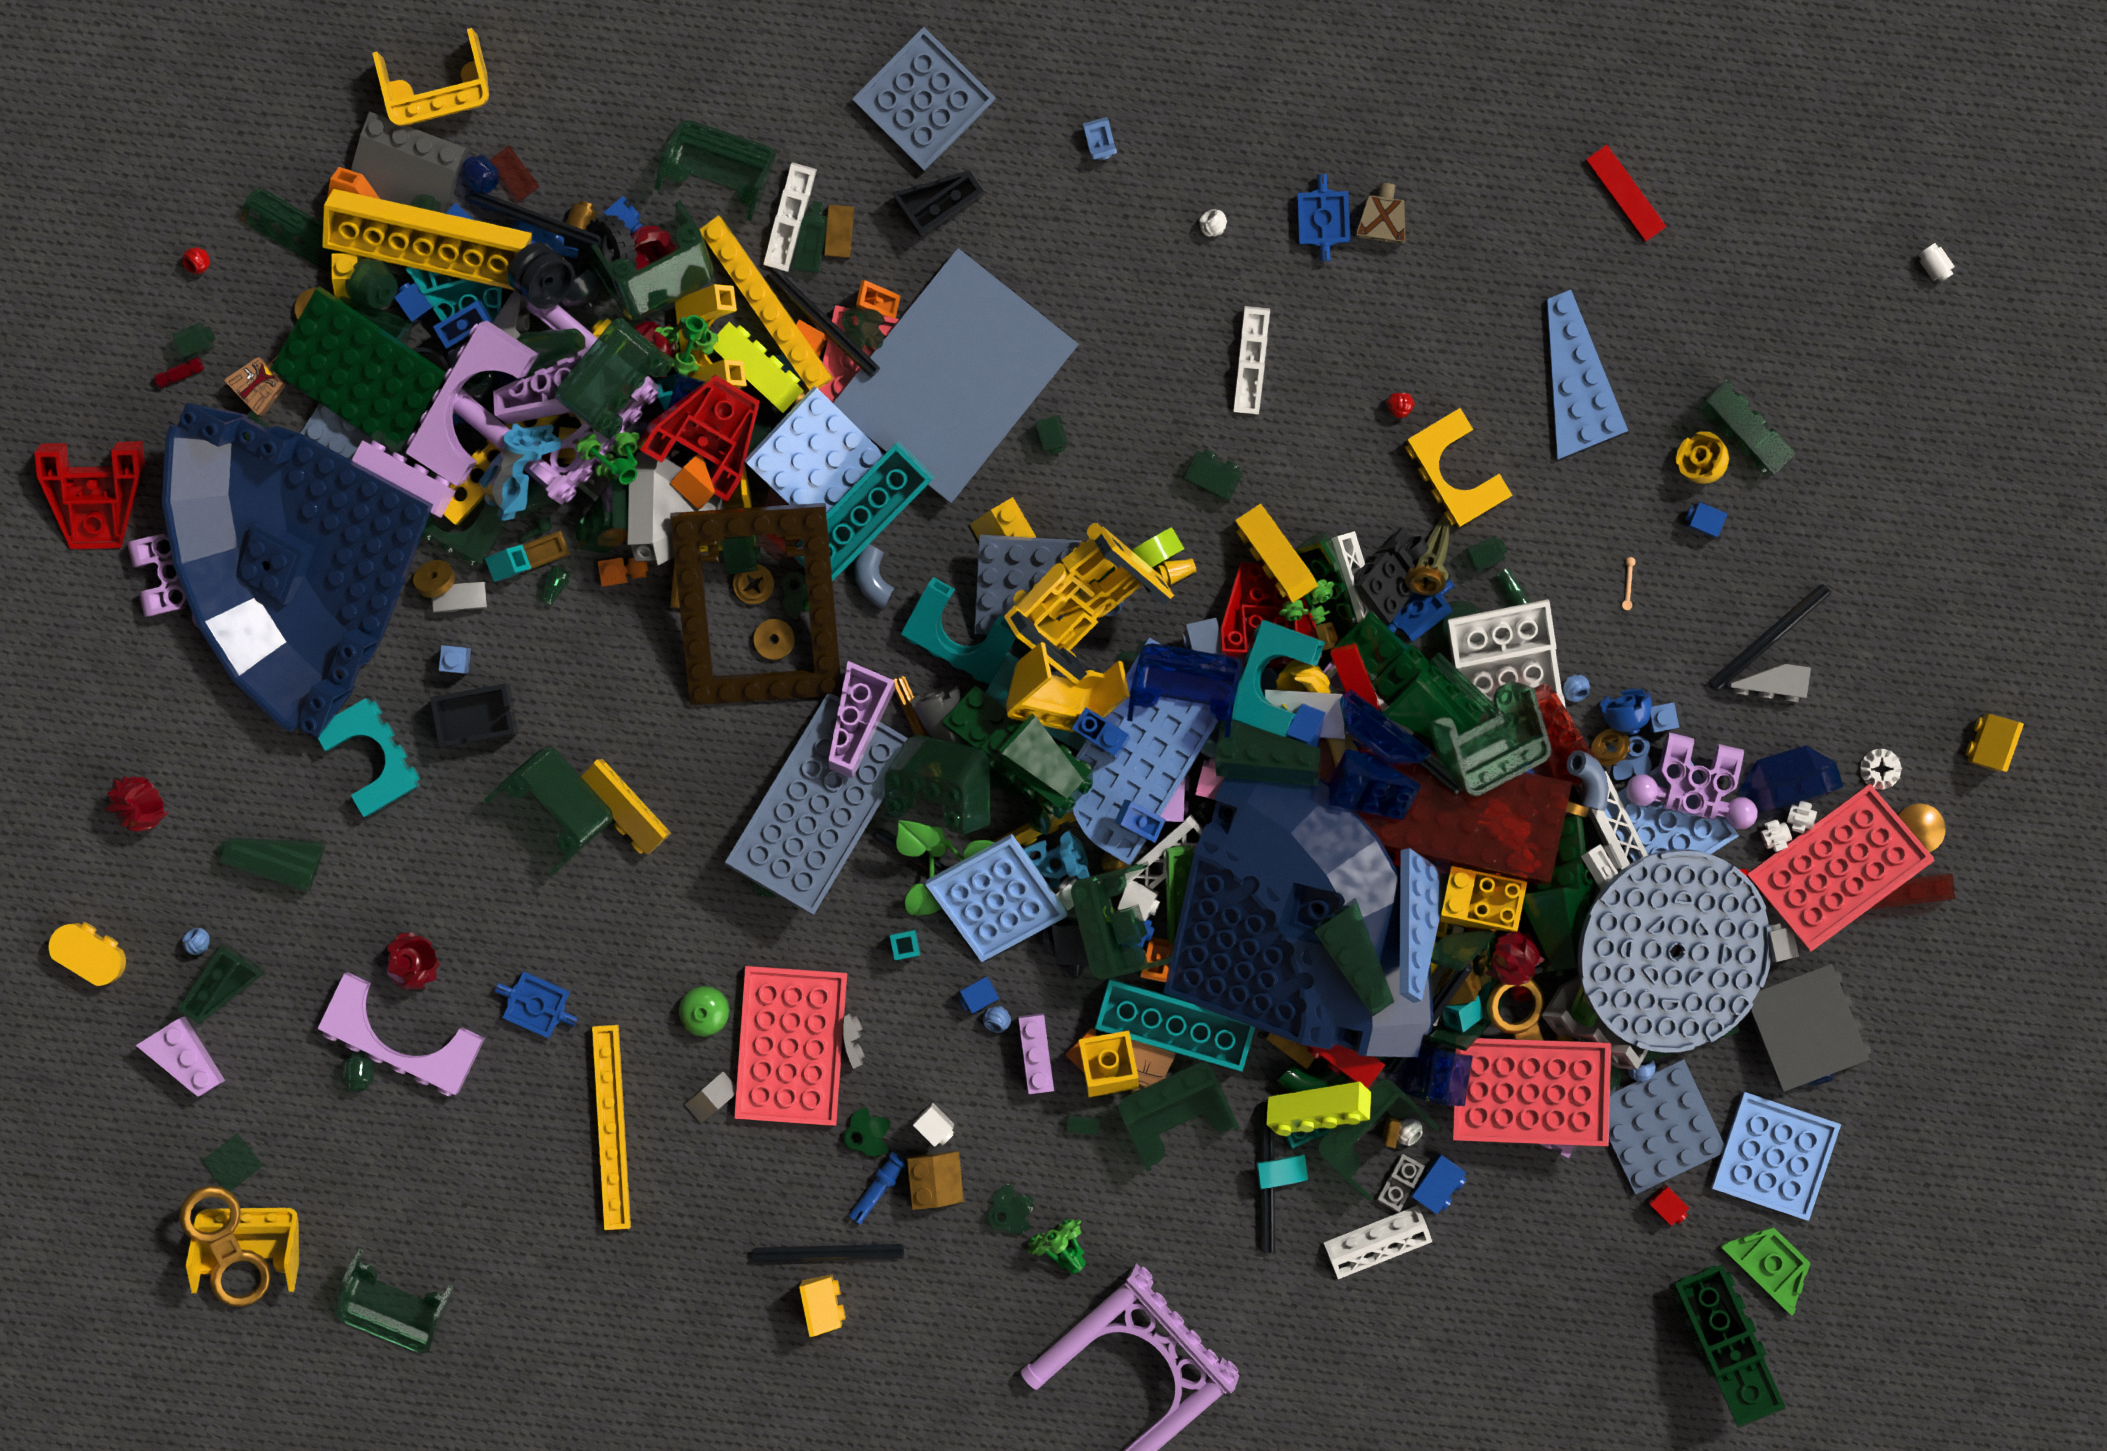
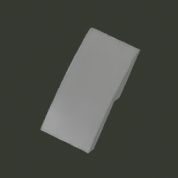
(461, 597)
(851, 1032)
(1400, 1183)

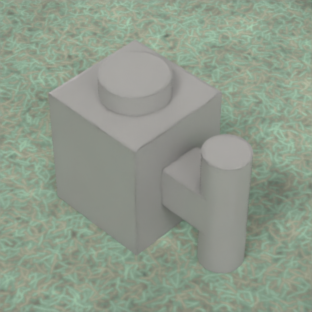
(1782, 943)

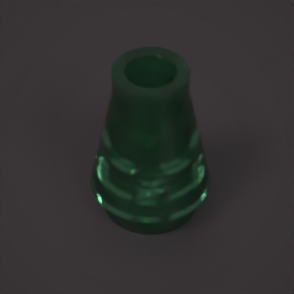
(554, 584)

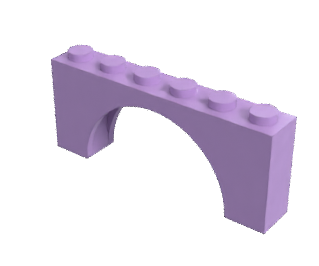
(436, 439)
(348, 1021)

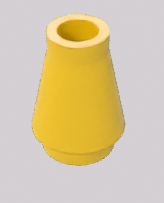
(1176, 570)

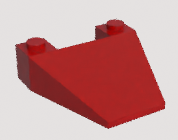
(712, 422)
(91, 501)

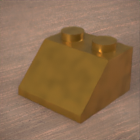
(935, 1180)

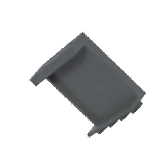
(1808, 1028)

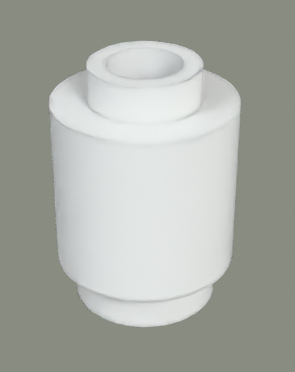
(1936, 263)

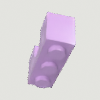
(1036, 1053)

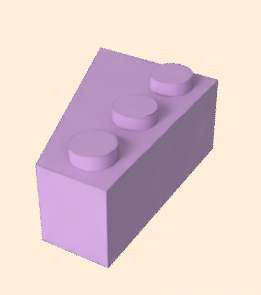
(183, 1056)

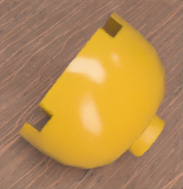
(1703, 458)

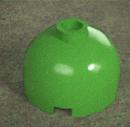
(704, 1011)

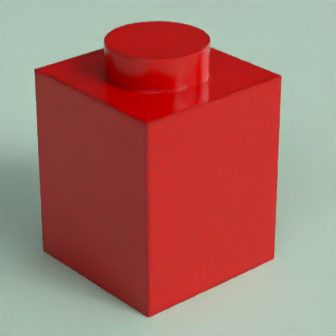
(1668, 1205)

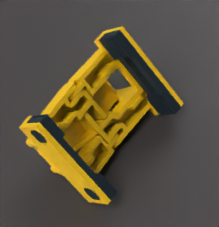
(1059, 595)

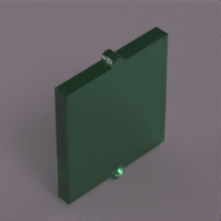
(233, 1162)

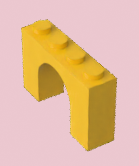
(710, 305)
(1460, 504)

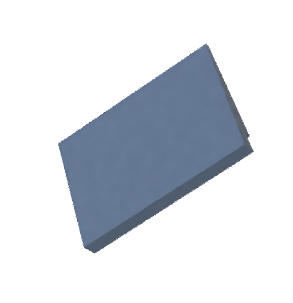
(956, 373)

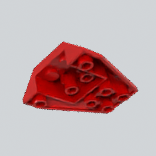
(1250, 602)

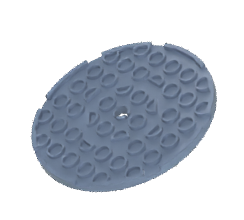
(1642, 915)

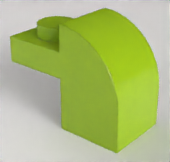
(1159, 548)

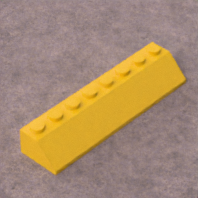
(421, 238)

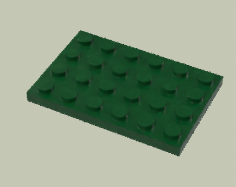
(358, 370)

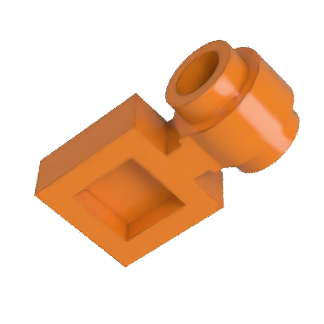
(614, 571)

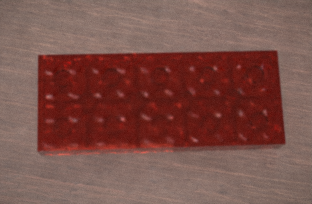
(1500, 832)

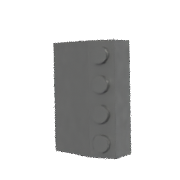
(407, 162)

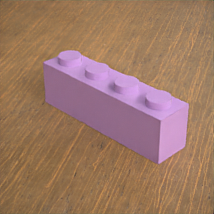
(410, 478)

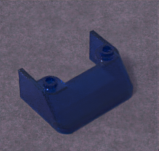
(1187, 677)

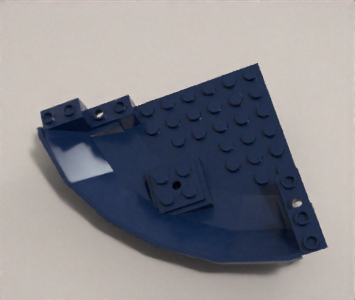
(333, 549)
(1251, 914)

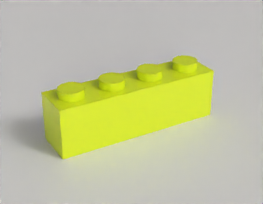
(760, 370)
(1319, 1108)

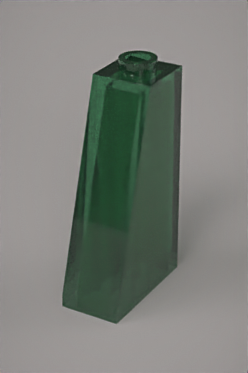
(276, 859)

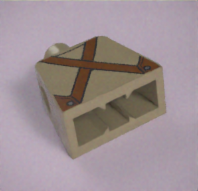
(1383, 217)

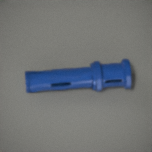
(885, 1179)

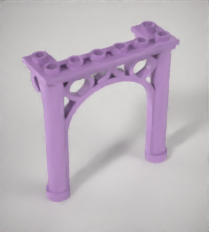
(559, 487)
(1222, 1373)

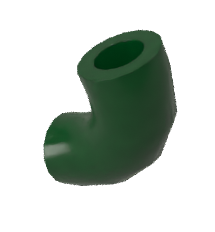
(1296, 1080)

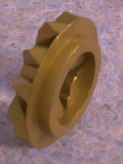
(1434, 585)
(751, 596)
(1613, 738)

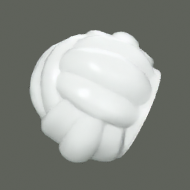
(1213, 222)
(1409, 1131)

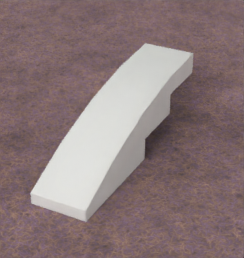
(789, 216)
(1251, 360)

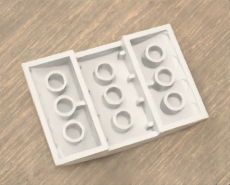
(1506, 647)

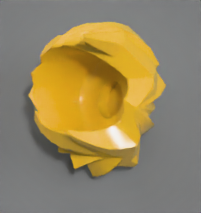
(1302, 678)

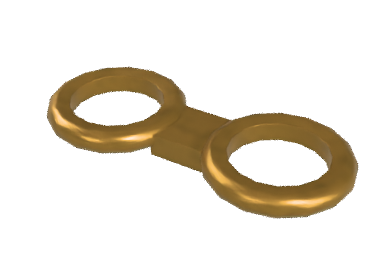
(1525, 1029)
(225, 1246)

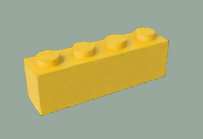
(1276, 553)

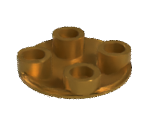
(1925, 824)

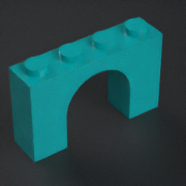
(926, 630)
(1270, 643)
(396, 777)

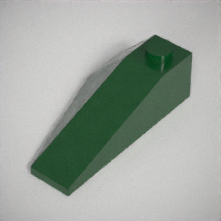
(1321, 558)

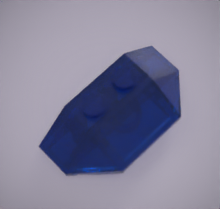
(1378, 733)
(1790, 778)

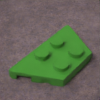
(1772, 1264)

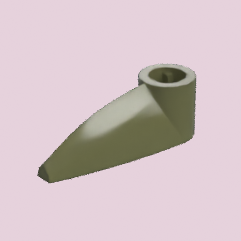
(1438, 547)

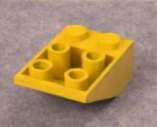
(1482, 900)

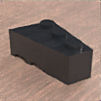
(938, 201)

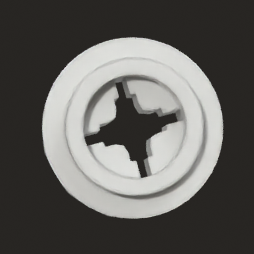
(1873, 760)

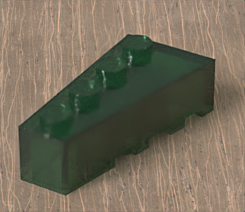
(1746, 428)
(1266, 756)
(1353, 951)

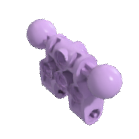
(159, 599)
(1677, 750)

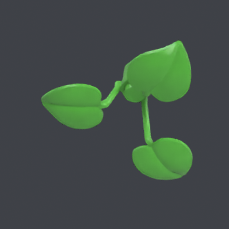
(913, 841)

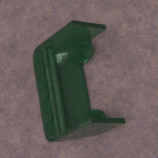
(718, 158)
(662, 281)
(564, 796)
(1093, 907)
(1456, 953)
(1337, 1143)
(388, 1310)

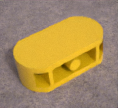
(87, 953)

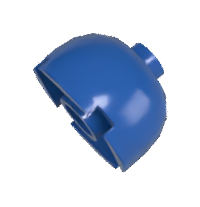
(1628, 711)

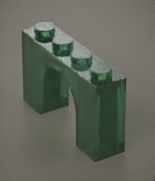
(474, 542)

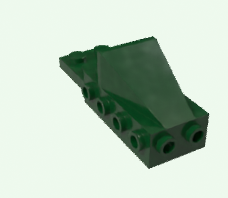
(1408, 681)
(1021, 752)
(1561, 908)
(1728, 1344)

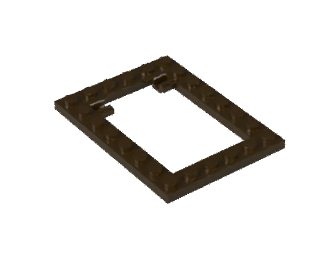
(793, 523)

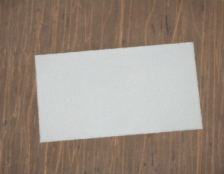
(1333, 722)

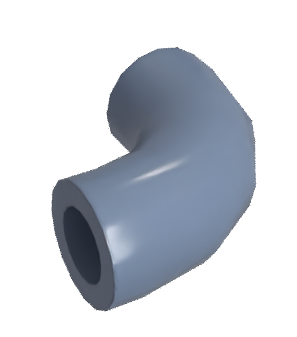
(869, 578)
(1592, 777)

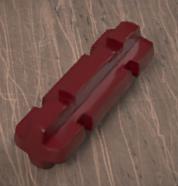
(179, 372)

